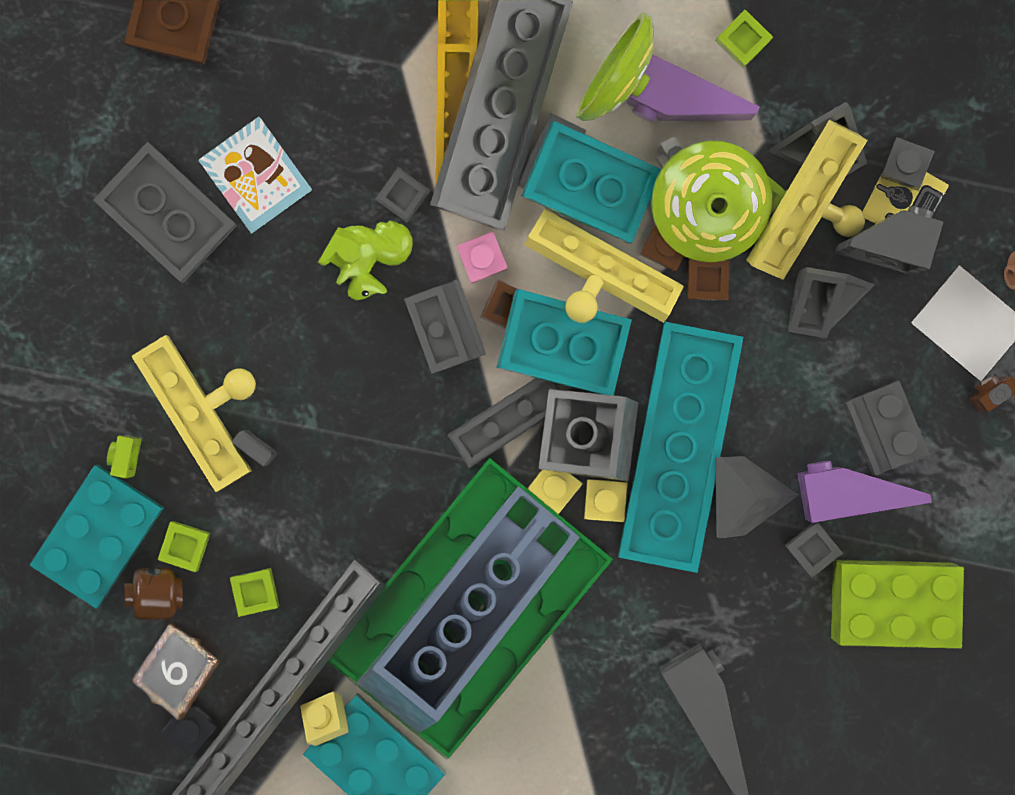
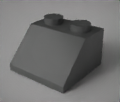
(898, 242)
(588, 434)

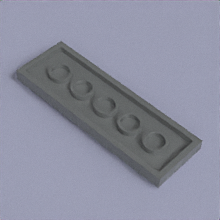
(500, 109)

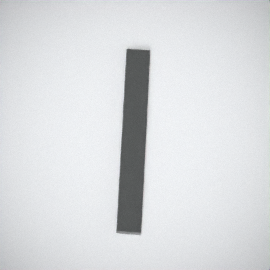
(283, 683)

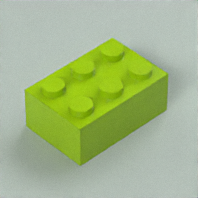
(897, 604)

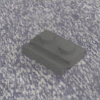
(445, 326)
(886, 428)

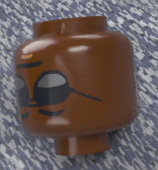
(154, 594)

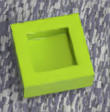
(744, 38)
(124, 456)
(184, 546)
(254, 592)

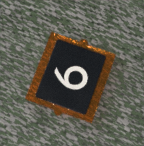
(175, 671)

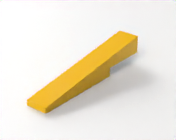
(455, 54)

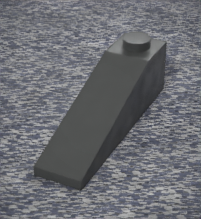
(704, 699)

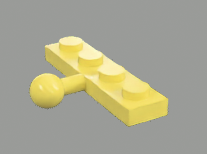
(810, 200)
(602, 268)
(194, 411)

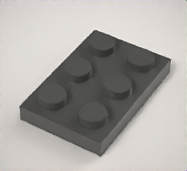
(165, 212)

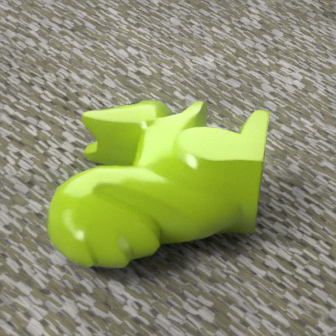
(357, 250)

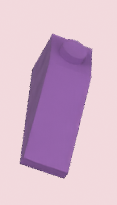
(682, 96)
(841, 493)

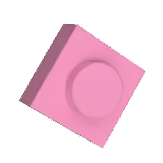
(482, 257)

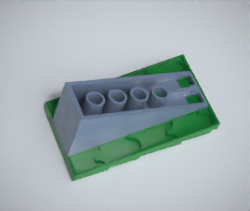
(469, 609)

